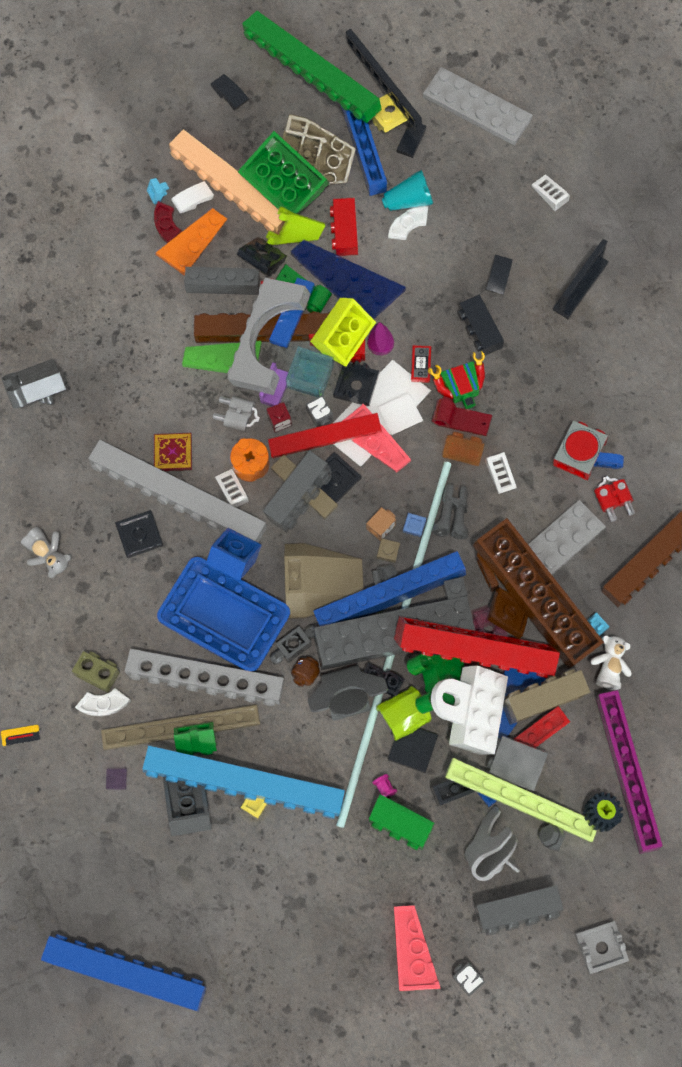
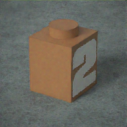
(381, 523)

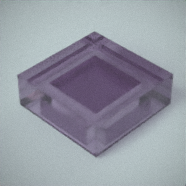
(116, 779)

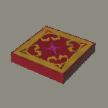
(173, 451)

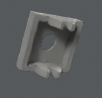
(612, 937)

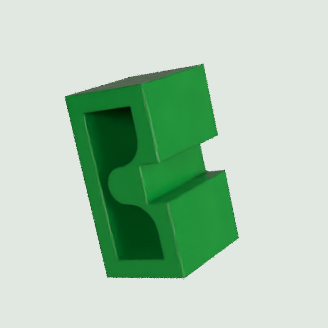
(195, 739)

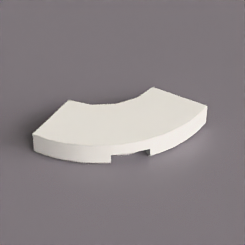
(406, 222)
(102, 704)

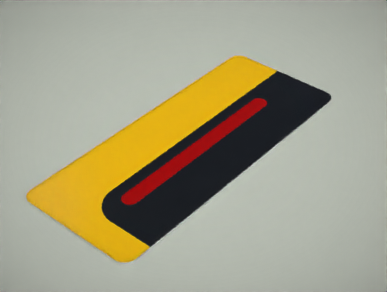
(20, 735)

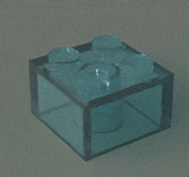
(309, 372)

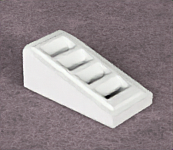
(559, 191)
(504, 463)
(238, 501)

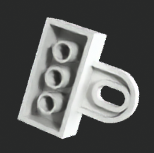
(476, 708)

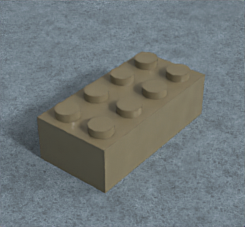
(549, 695)

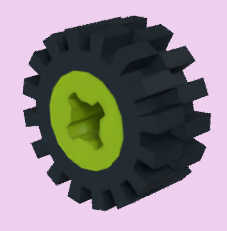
(596, 815)

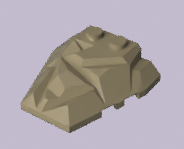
(320, 148)

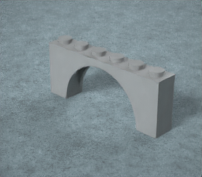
(272, 300)

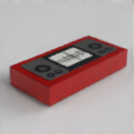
(421, 363)

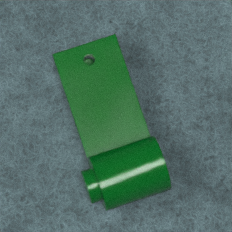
(319, 295)

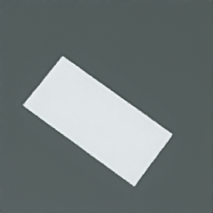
(391, 384)

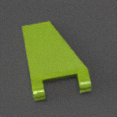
(295, 228)

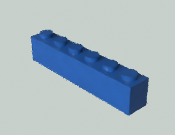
(366, 154)

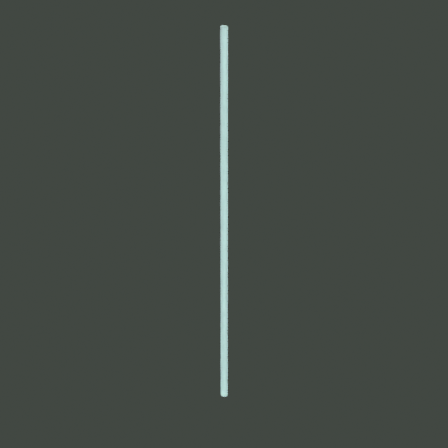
(389, 659)

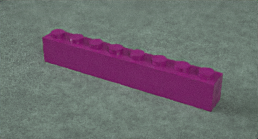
(629, 772)

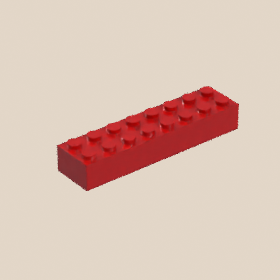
(476, 646)

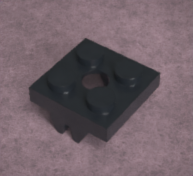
(267, 262)
(356, 372)

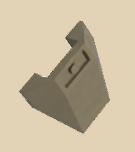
(318, 578)

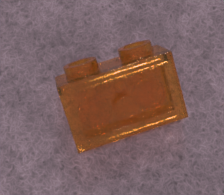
(463, 448)

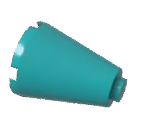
(409, 193)

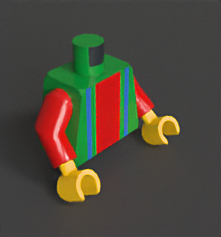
(461, 382)

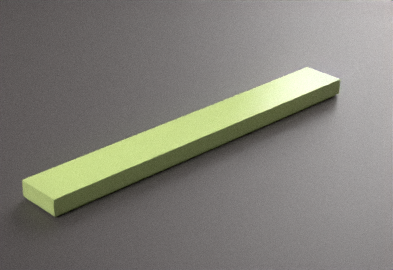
(520, 799)

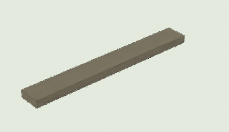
(164, 729)

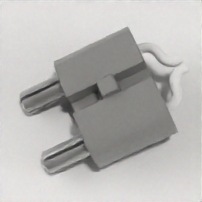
(238, 414)

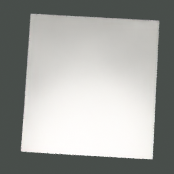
(400, 414)

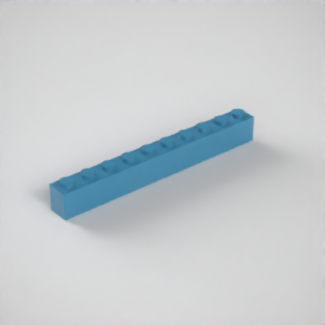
(243, 781)

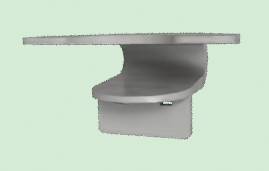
(489, 854)

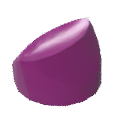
(380, 340)

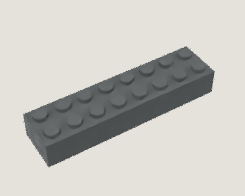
(374, 635)

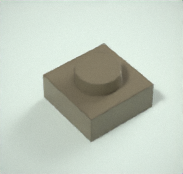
(388, 550)

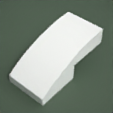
(189, 198)

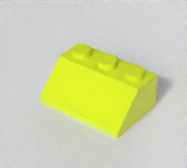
(343, 331)

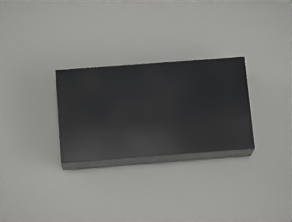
(410, 141)

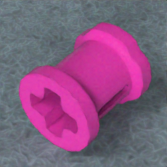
(384, 786)

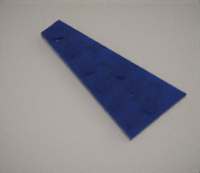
(348, 279)

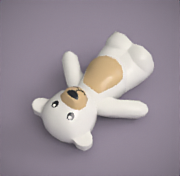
(612, 663)

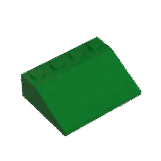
(283, 175)

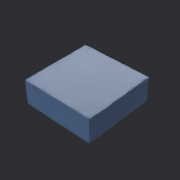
(414, 525)

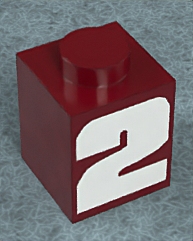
(279, 417)

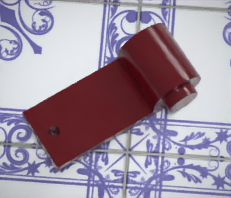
(456, 418)

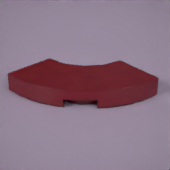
(164, 222)

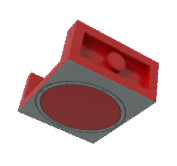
(580, 450)

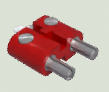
(613, 496)

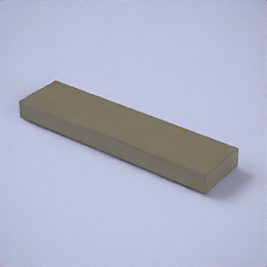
(322, 504)

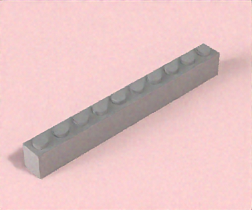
(174, 492)

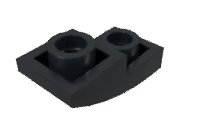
(230, 91)
(499, 274)
(392, 680)

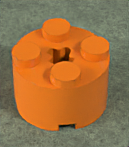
(250, 450)

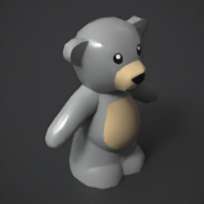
(47, 552)

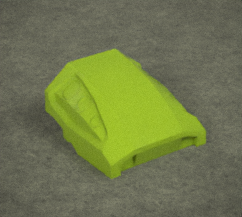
(402, 713)

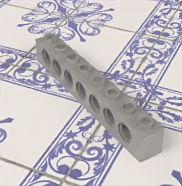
(138, 659)

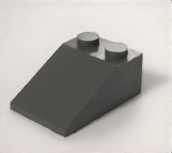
(186, 808)

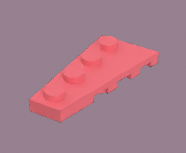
(381, 444)
(413, 956)

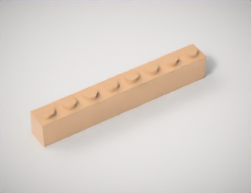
(225, 179)

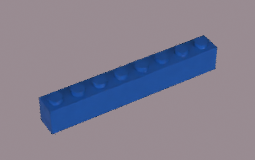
(392, 591)
(123, 973)

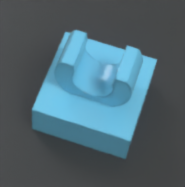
(156, 190)
(598, 624)

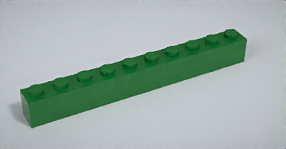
(312, 67)

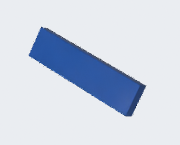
(289, 320)

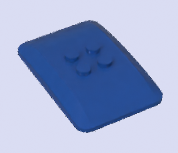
(223, 615)

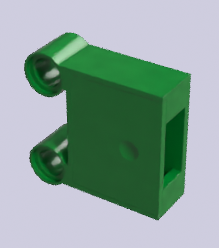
(434, 670)

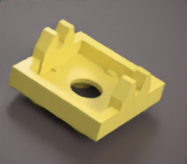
(386, 120)

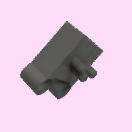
(33, 384)

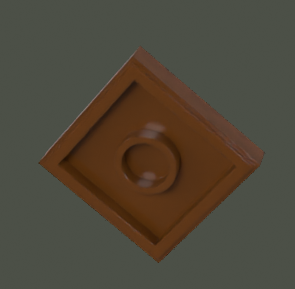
(507, 614)

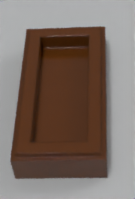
(487, 573)

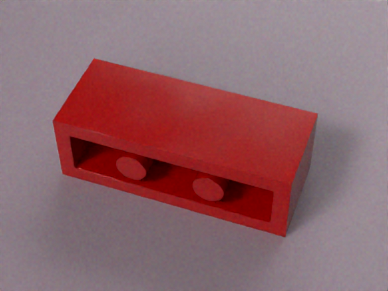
(344, 227)

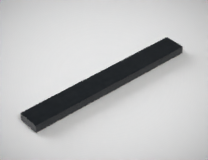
(384, 80)

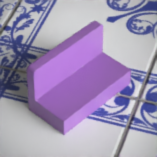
(275, 399)

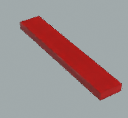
(325, 435)

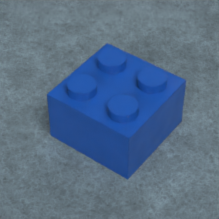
(233, 554)

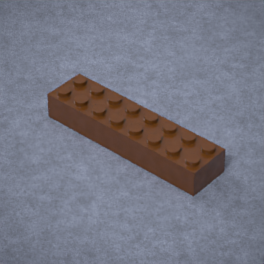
(538, 593)

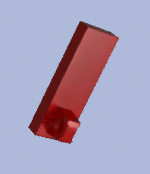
(544, 728)

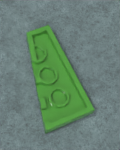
(214, 357)

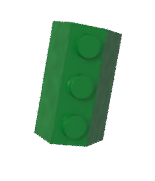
(401, 823)

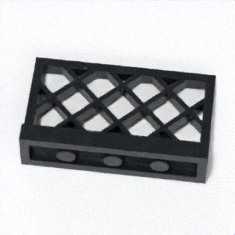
(582, 282)

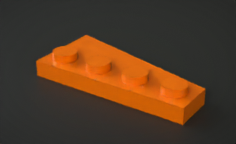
(191, 243)

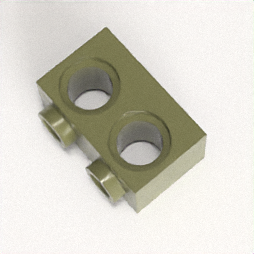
(93, 675)

